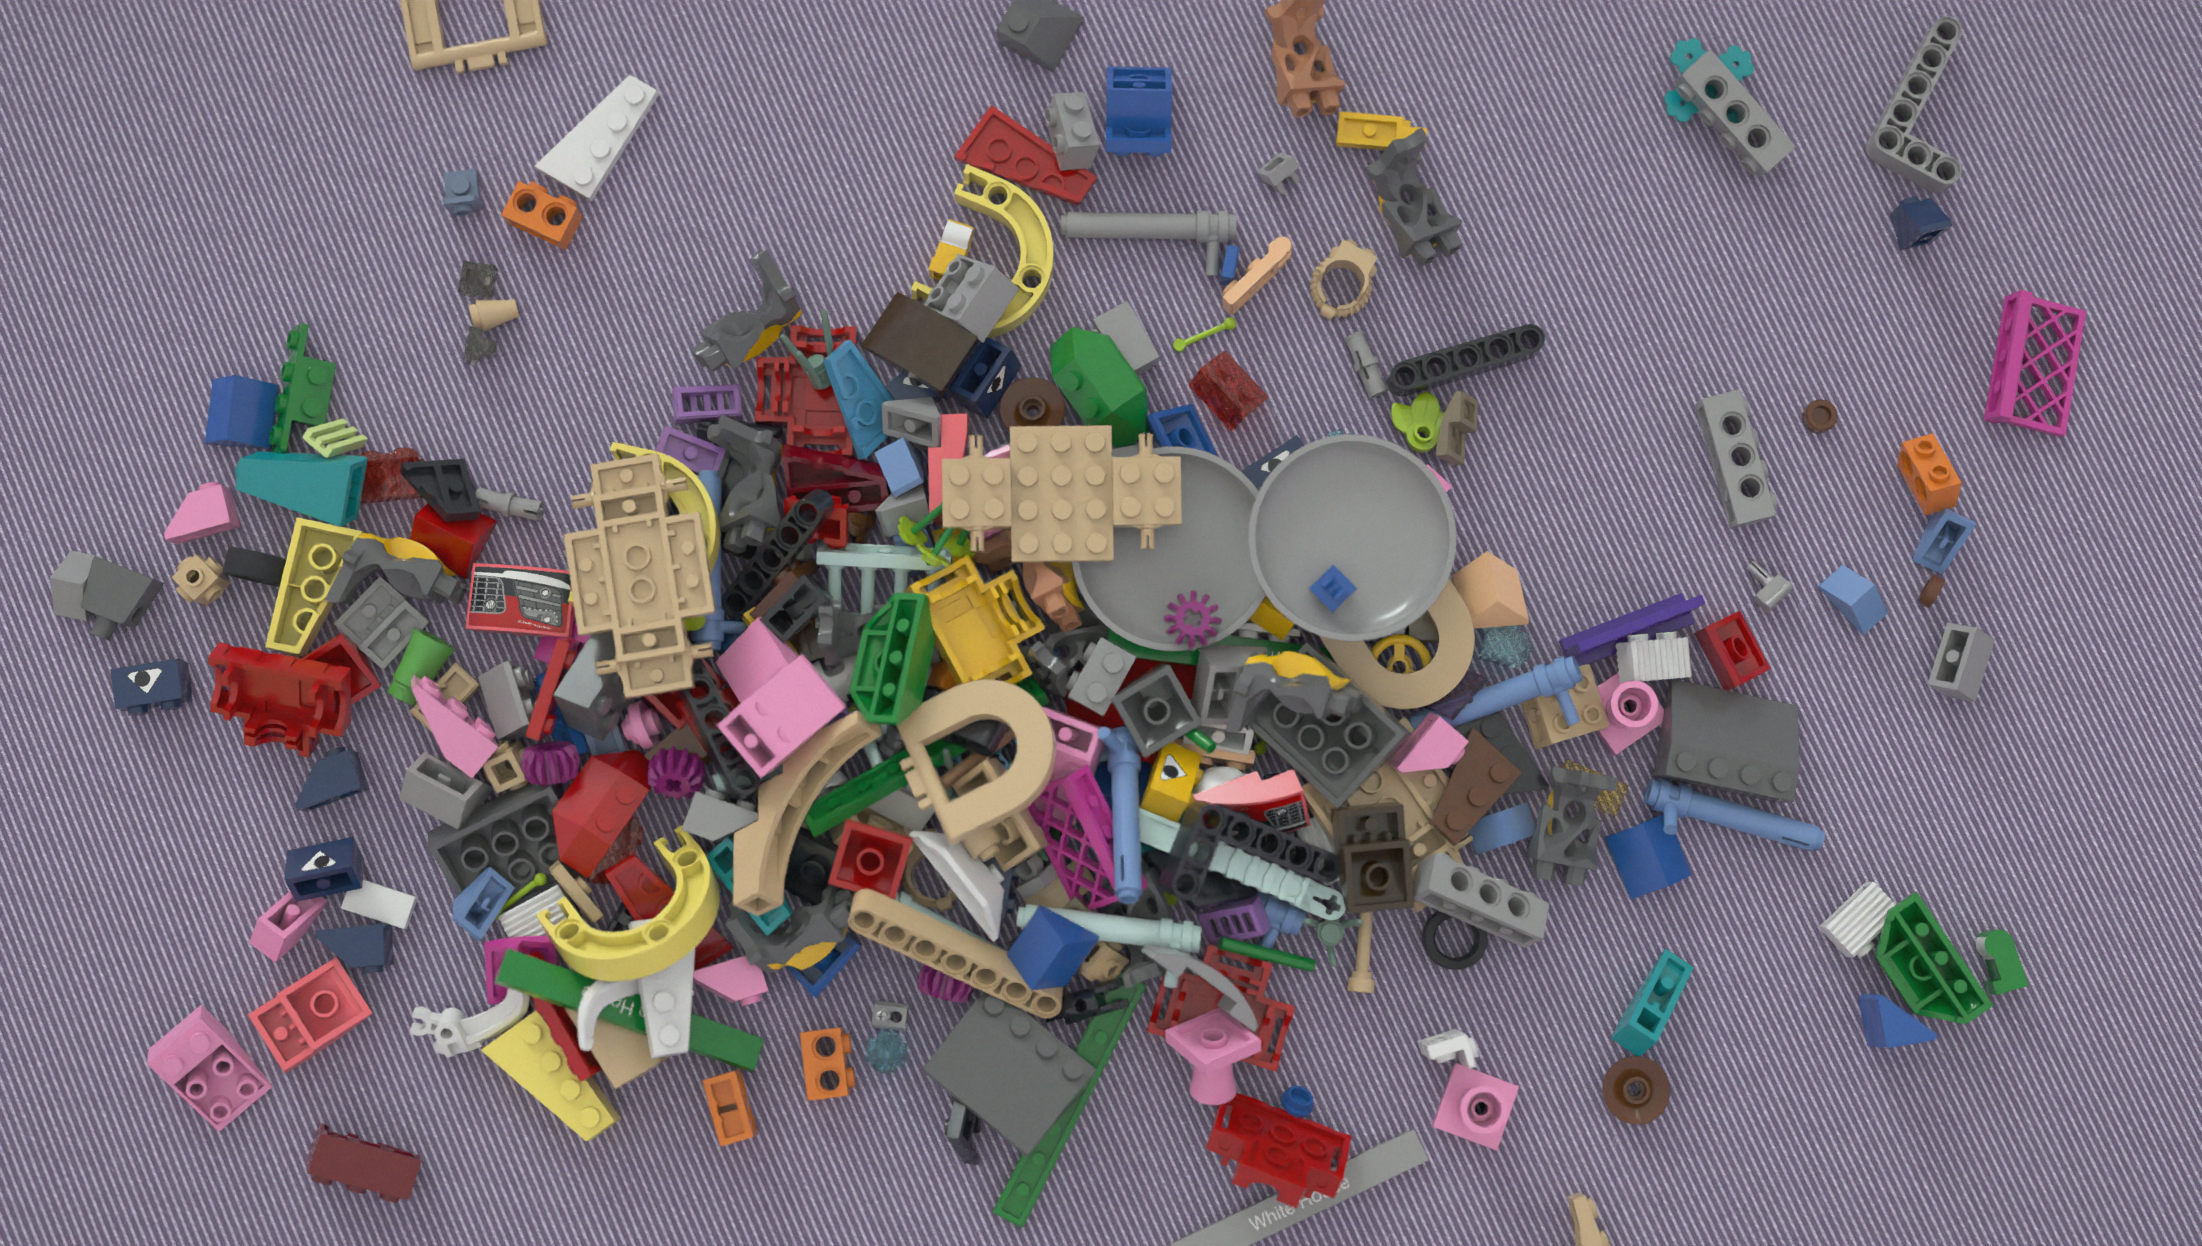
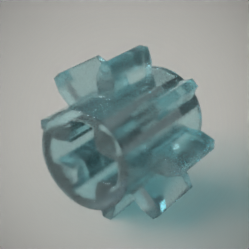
(886, 1052)

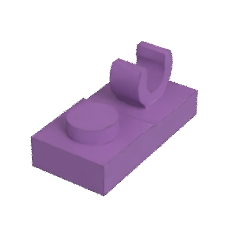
(689, 450)

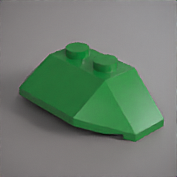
(1100, 384)
(894, 660)
(1927, 965)

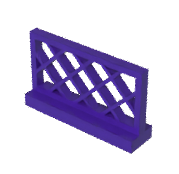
(1659, 617)

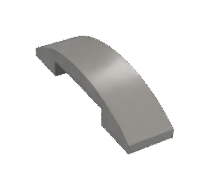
(1231, 1001)

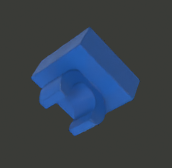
(1332, 588)

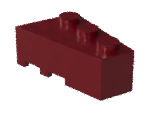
(854, 480)
(362, 1165)

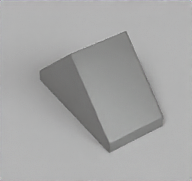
(911, 504)
(69, 585)

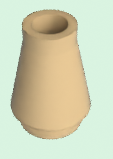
(492, 313)

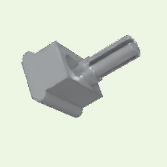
(1774, 588)
(882, 1015)

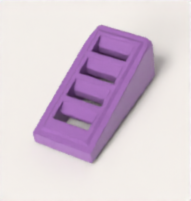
(705, 392)
(1252, 906)

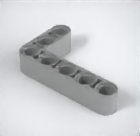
(1910, 106)

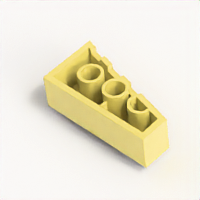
(306, 580)
(542, 1069)

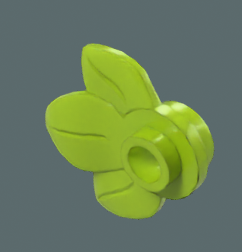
(1420, 417)

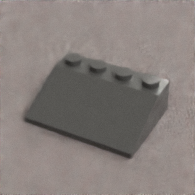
(1729, 742)
(1332, 751)
(507, 834)
(1009, 1071)

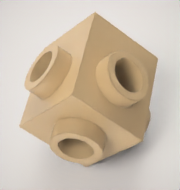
(209, 576)
(500, 772)
(1104, 962)

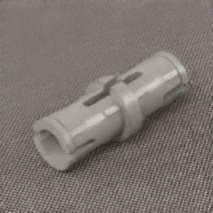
(1366, 364)
(510, 504)

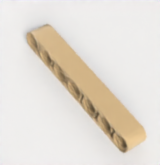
(948, 951)

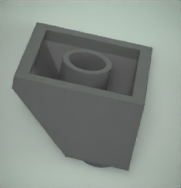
(1039, 31)
(1155, 709)

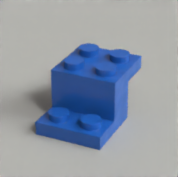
(1138, 110)

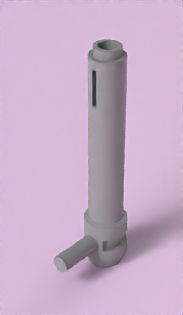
(1200, 227)

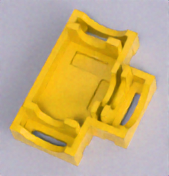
(978, 624)

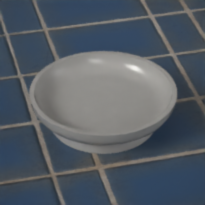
(1370, 516)
(1201, 555)

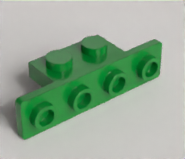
(304, 391)

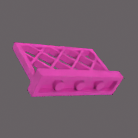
(2008, 363)
(1096, 818)

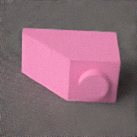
(203, 514)
(1430, 747)
(285, 925)
(733, 981)

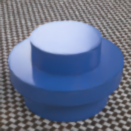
(1297, 1101)

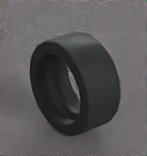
(254, 566)
(1432, 951)

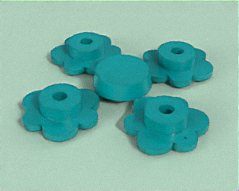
(1693, 49)

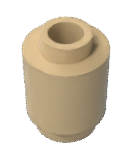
(983, 844)

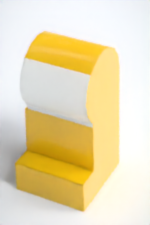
(955, 240)

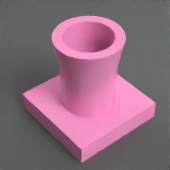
(1624, 726)
(1212, 1046)
(1461, 1094)

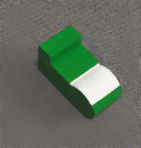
(2001, 961)

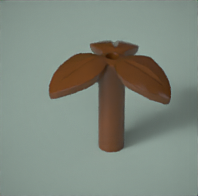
(860, 525)

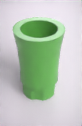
(423, 658)

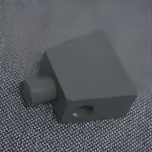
(117, 596)

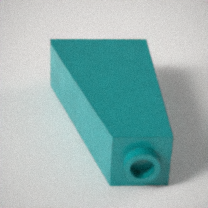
(305, 483)

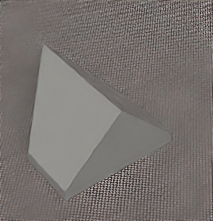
(914, 420)

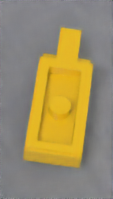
(1371, 130)

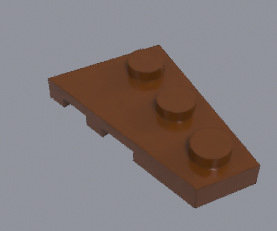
(1472, 788)

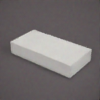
(903, 808)
(381, 904)

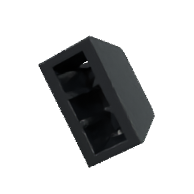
(798, 606)

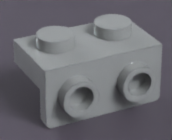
(1100, 677)

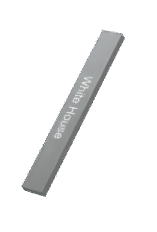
(1272, 1216)

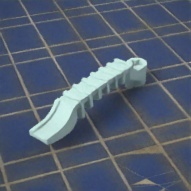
(1249, 870)

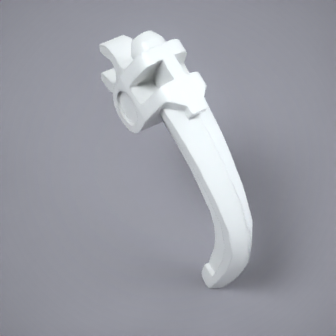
(595, 999)
(461, 1034)

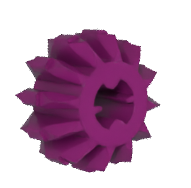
(1189, 630)
(550, 762)
(676, 773)
(943, 986)

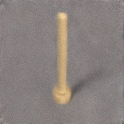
(1361, 978)

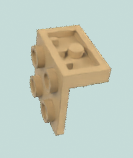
(1547, 720)

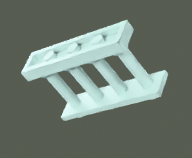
(870, 558)

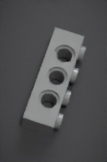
(1752, 118)
(1729, 476)
(1480, 900)

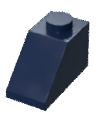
(1918, 222)
(333, 780)
(361, 945)

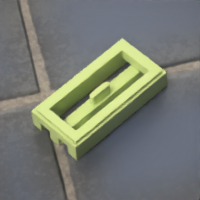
(329, 434)

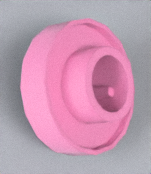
(642, 725)

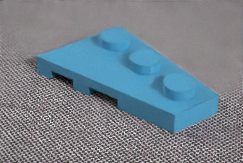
(858, 396)

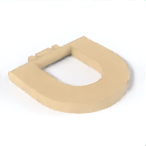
(428, 44)
(1428, 683)
(1000, 797)

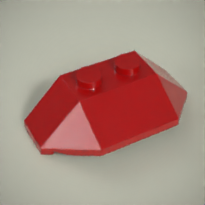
(598, 807)

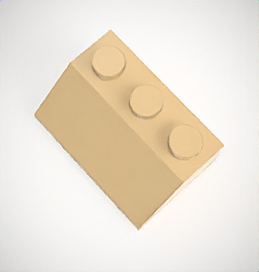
(1019, 833)
(620, 1052)

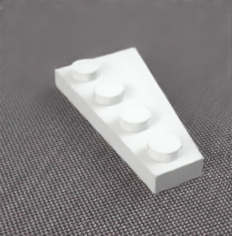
(596, 143)
(667, 1005)

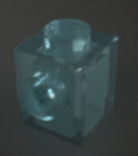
(1505, 646)

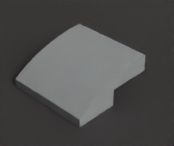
(381, 622)

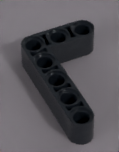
(1247, 839)

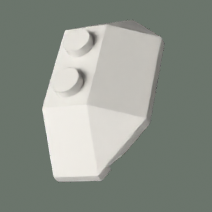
(969, 879)

